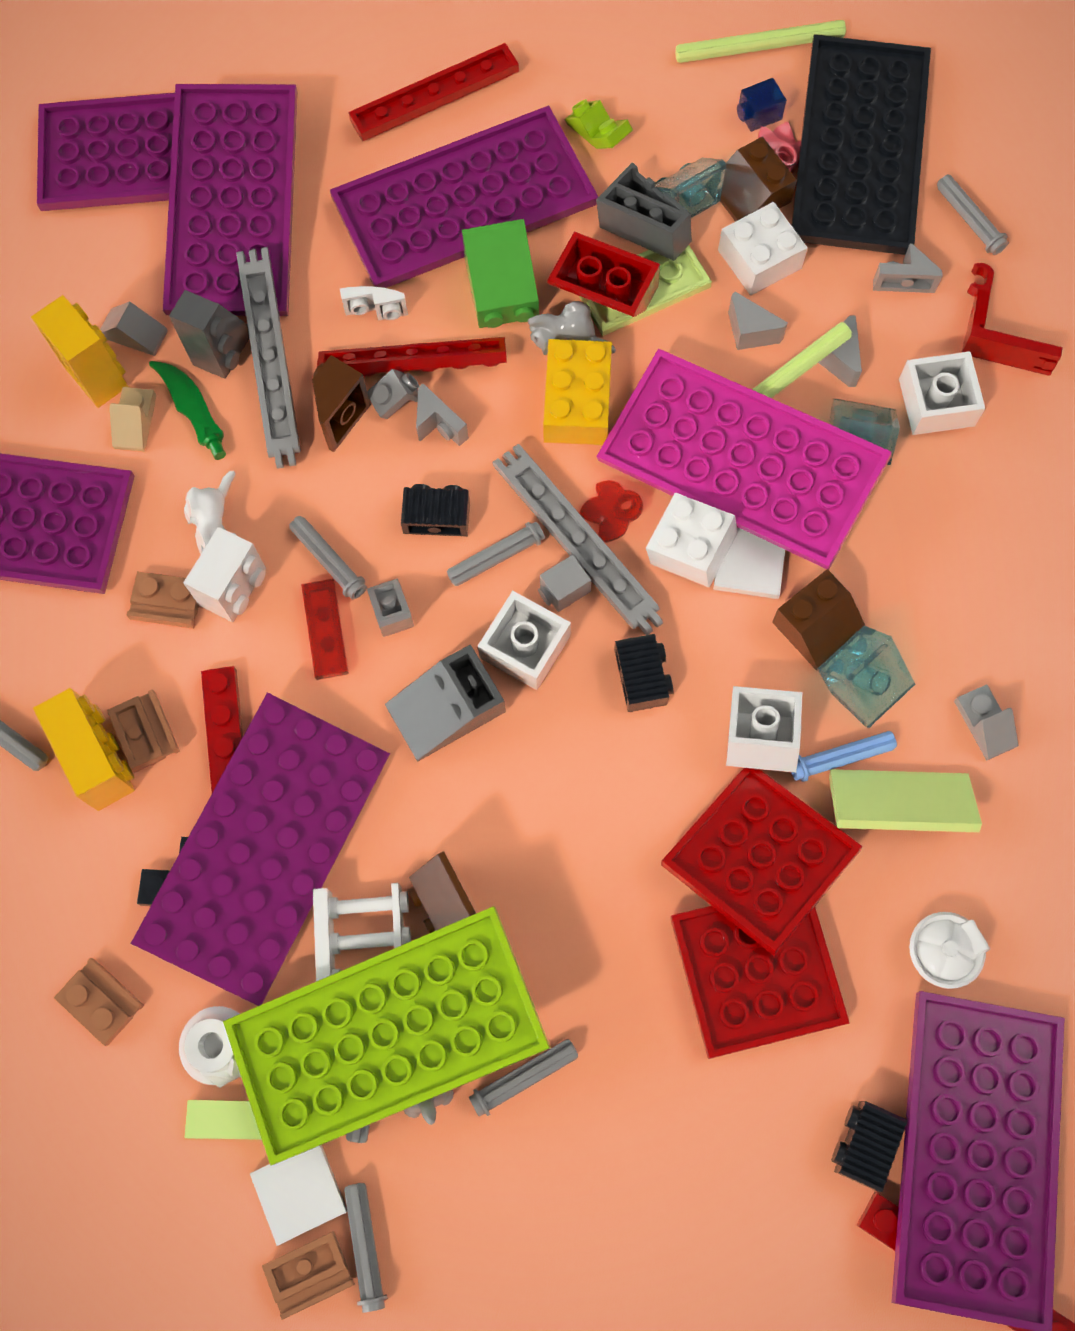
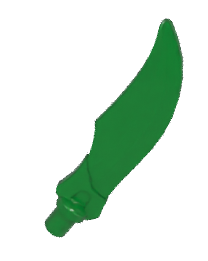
(191, 404)

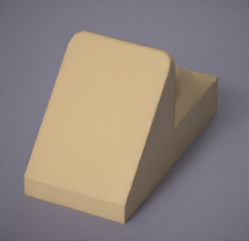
(132, 418)

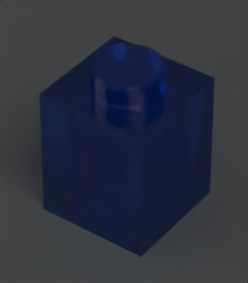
(761, 104)

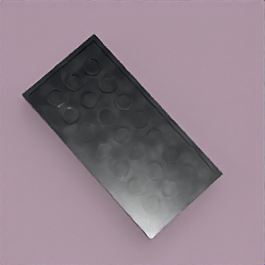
(861, 144)

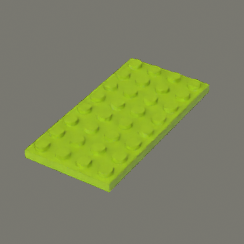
(385, 1035)

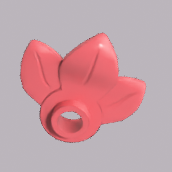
(783, 144)

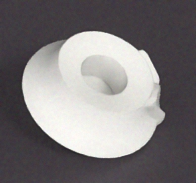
(948, 949)
(206, 1047)

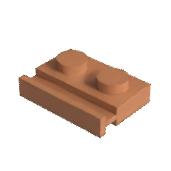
(162, 600)
(143, 731)
(98, 1001)
(308, 1275)

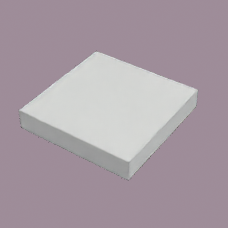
(751, 567)
(298, 1194)

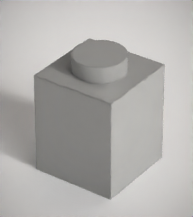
(564, 583)

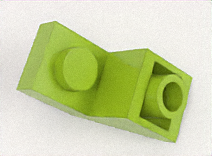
(595, 126)

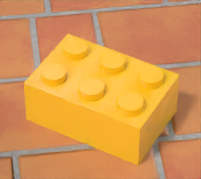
(81, 349)
(577, 392)
(85, 749)

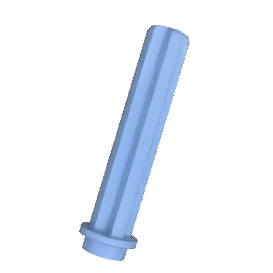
(844, 755)

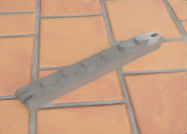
(269, 357)
(579, 540)

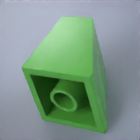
(500, 273)

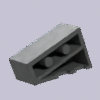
(644, 214)
(209, 333)

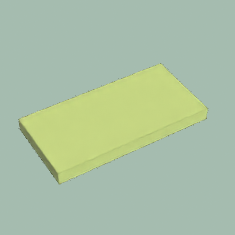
(676, 282)
(904, 800)

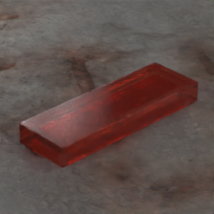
(325, 629)

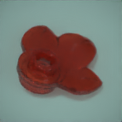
(607, 511)

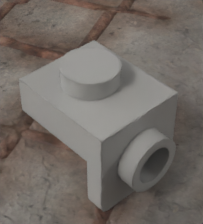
(393, 392)

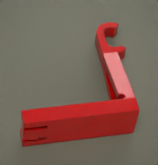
(999, 346)

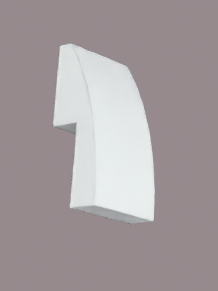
(361, 299)

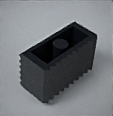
(435, 510)
(642, 672)
(869, 1145)

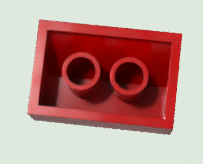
(606, 275)

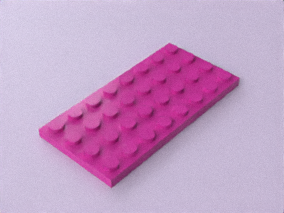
(745, 455)

